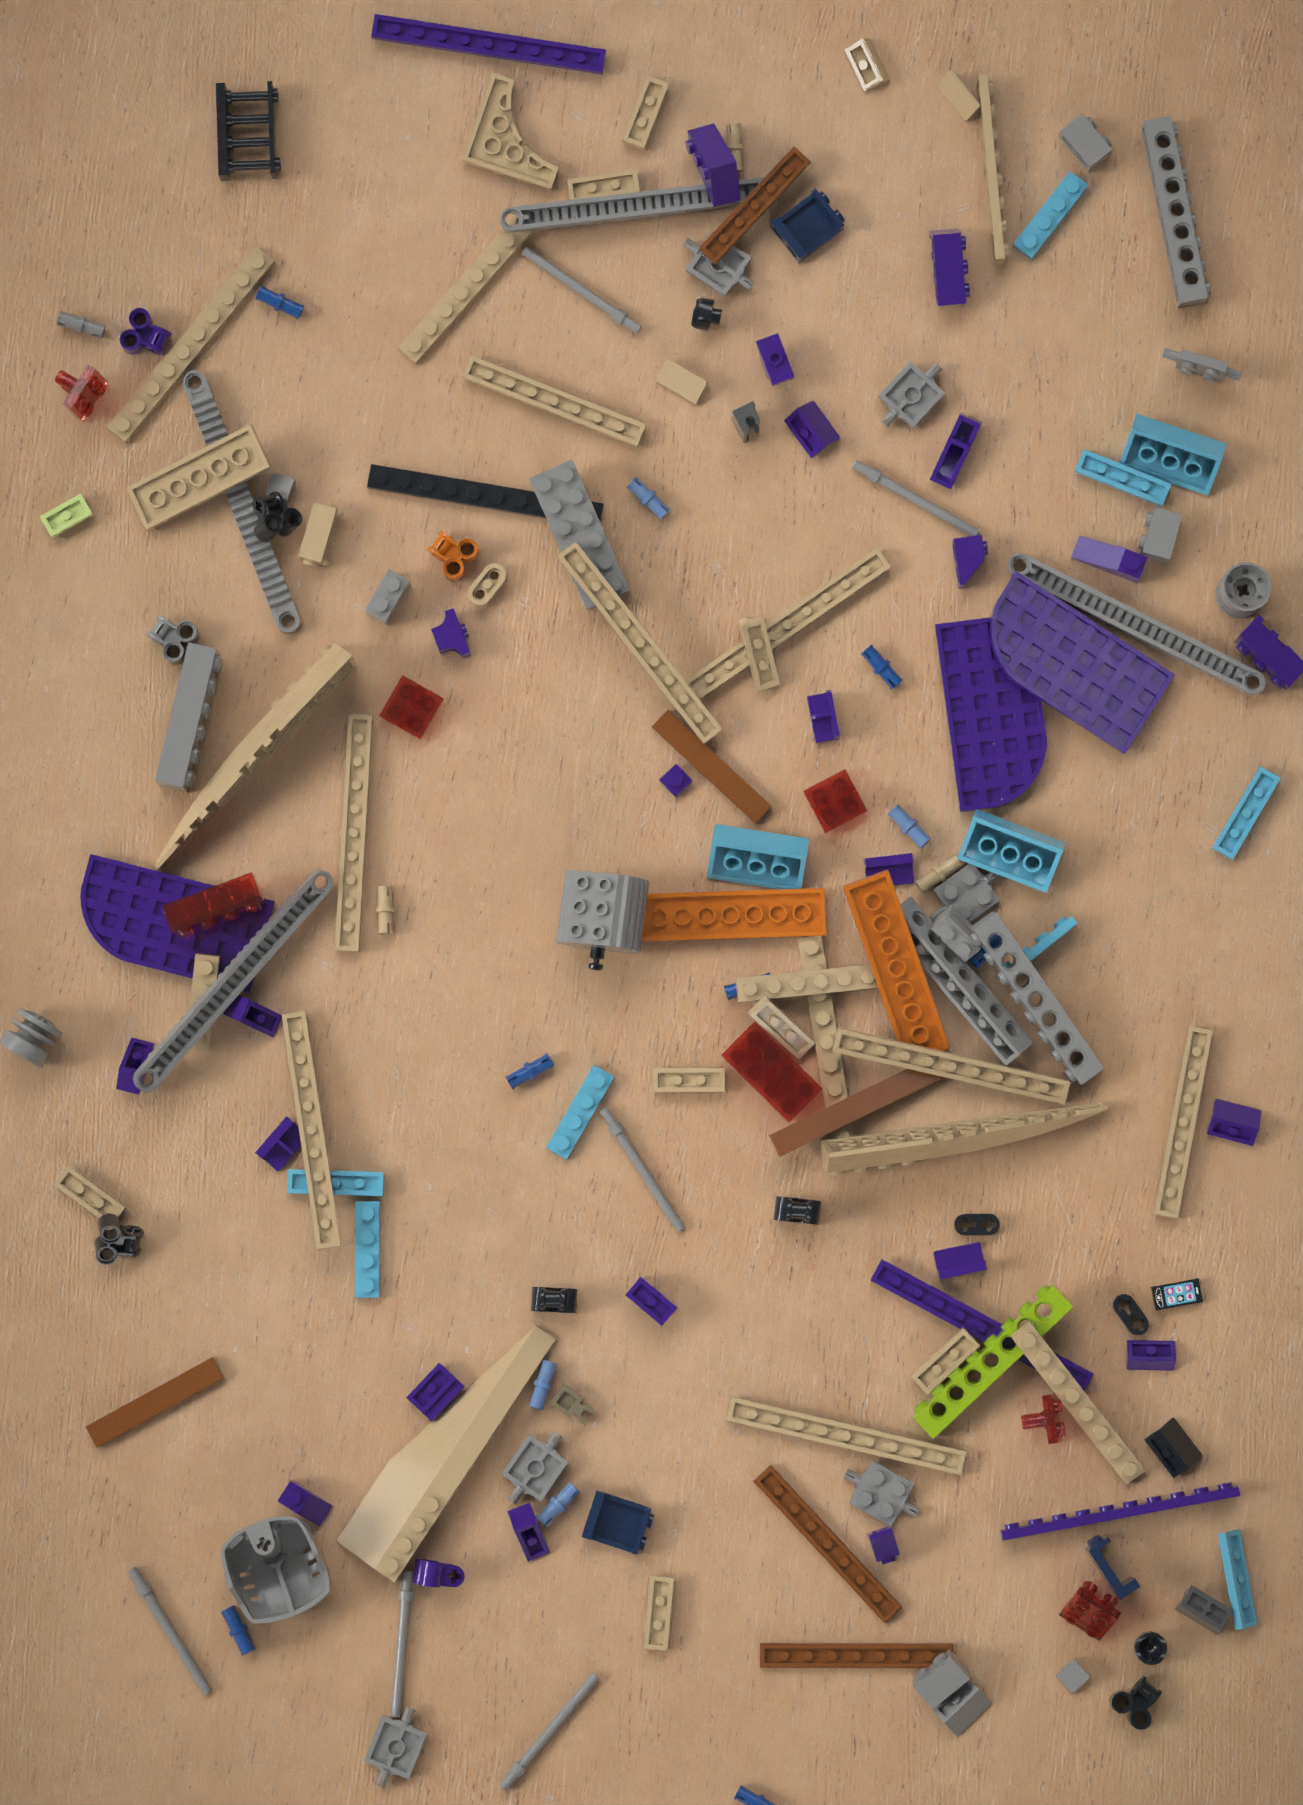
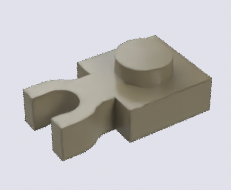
(569, 1402)

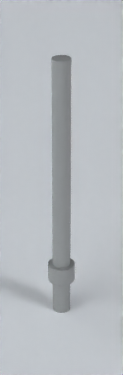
(619, 316)
(875, 476)
(617, 1130)
(144, 1589)
(405, 1596)
(518, 1768)

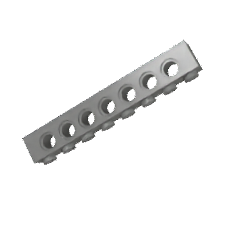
(1185, 293)
(965, 988)
(1088, 1064)

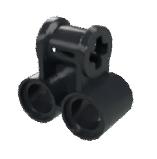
(274, 517)
(797, 1210)
(117, 1239)
(554, 1300)
(1137, 1701)

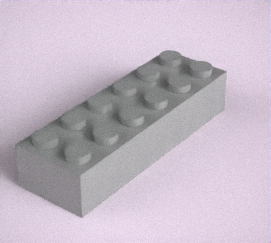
(575, 519)
(188, 717)

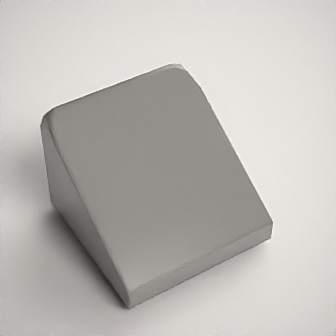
(283, 485)
(1073, 1676)

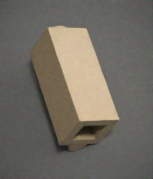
(318, 535)

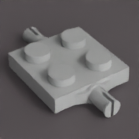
(722, 276)
(1194, 363)
(911, 395)
(967, 892)
(535, 1467)
(881, 1493)
(395, 1747)

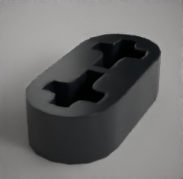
(976, 1231)
(1135, 1310)

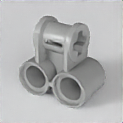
(170, 636)

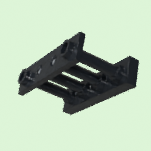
(227, 142)

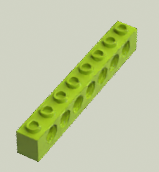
(935, 1423)

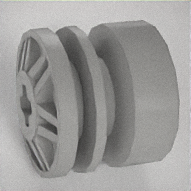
(1256, 588)
(30, 1037)

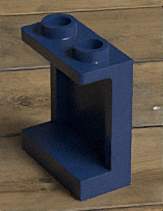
(808, 225)
(617, 1522)
(1120, 1589)

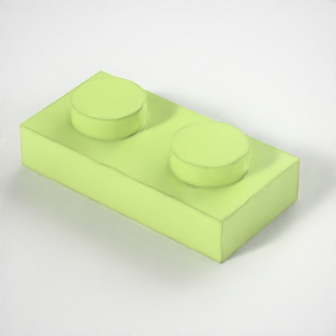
(66, 515)

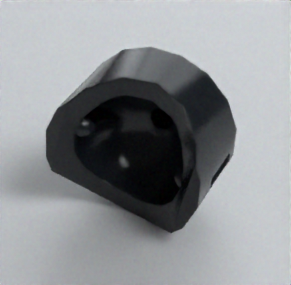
(705, 314)
(1150, 1648)

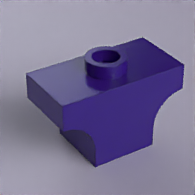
(774, 360)
(451, 635)

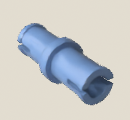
(648, 498)
(909, 826)
(542, 1384)
(558, 1504)

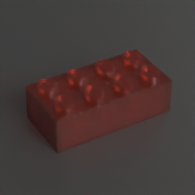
(214, 904)
(771, 1072)

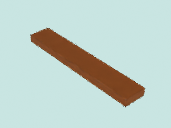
(754, 205)
(711, 766)
(154, 1402)

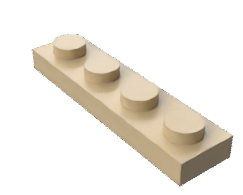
(205, 972)

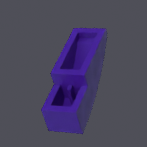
(955, 450)

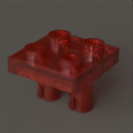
(82, 391)
(411, 707)
(835, 801)
(1047, 1418)
(1090, 1612)

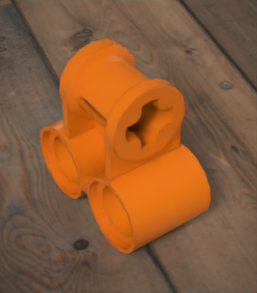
(451, 553)

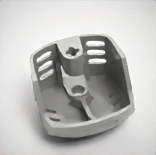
(280, 1578)

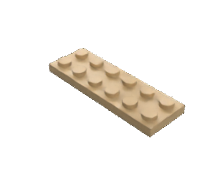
(199, 477)

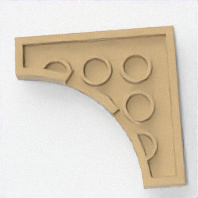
(497, 144)

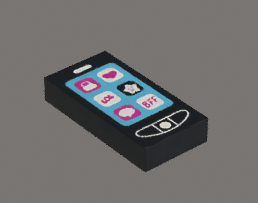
(1176, 1294)

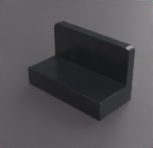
(1173, 1447)

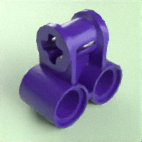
(148, 335)
(434, 1574)

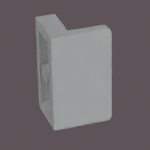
(962, 1707)

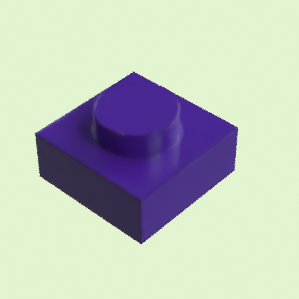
(675, 780)

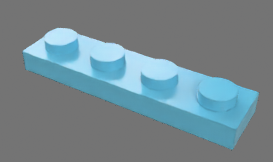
(1050, 215)
(1122, 478)
(1246, 813)
(1046, 940)
(580, 1112)
(343, 1182)
(367, 1249)
(1237, 1579)

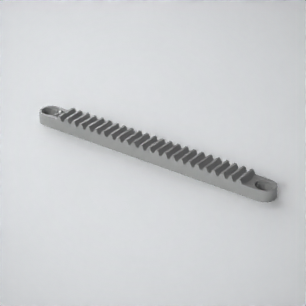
(618, 207)
(242, 508)
(1139, 625)
(233, 980)

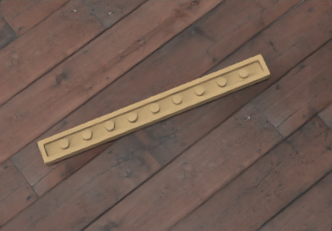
(190, 344)
(792, 621)
(639, 642)
(353, 833)
(824, 1033)
(951, 1065)
(311, 1130)
(846, 1436)

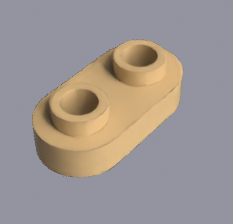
(486, 584)

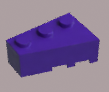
(714, 164)
(949, 266)
(1270, 654)

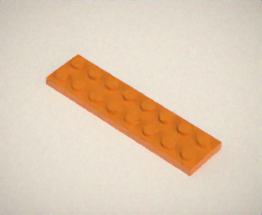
(735, 915)
(895, 961)

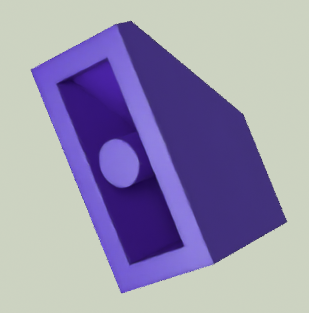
(968, 557)
(253, 1015)
(134, 1056)
(305, 1503)
(528, 1531)
(883, 1545)

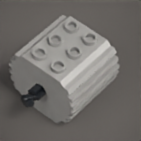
(602, 913)

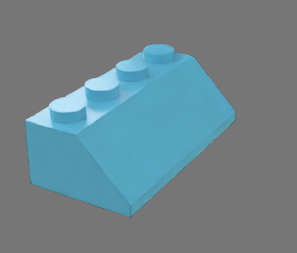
(1173, 454)
(1011, 850)
(757, 858)

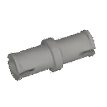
(81, 324)

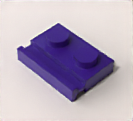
(435, 1391)

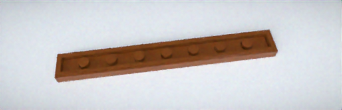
(850, 1109)
(827, 1544)
(850, 1655)

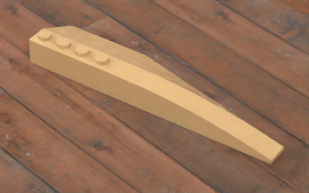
(262, 742)
(946, 1139)
(435, 1462)

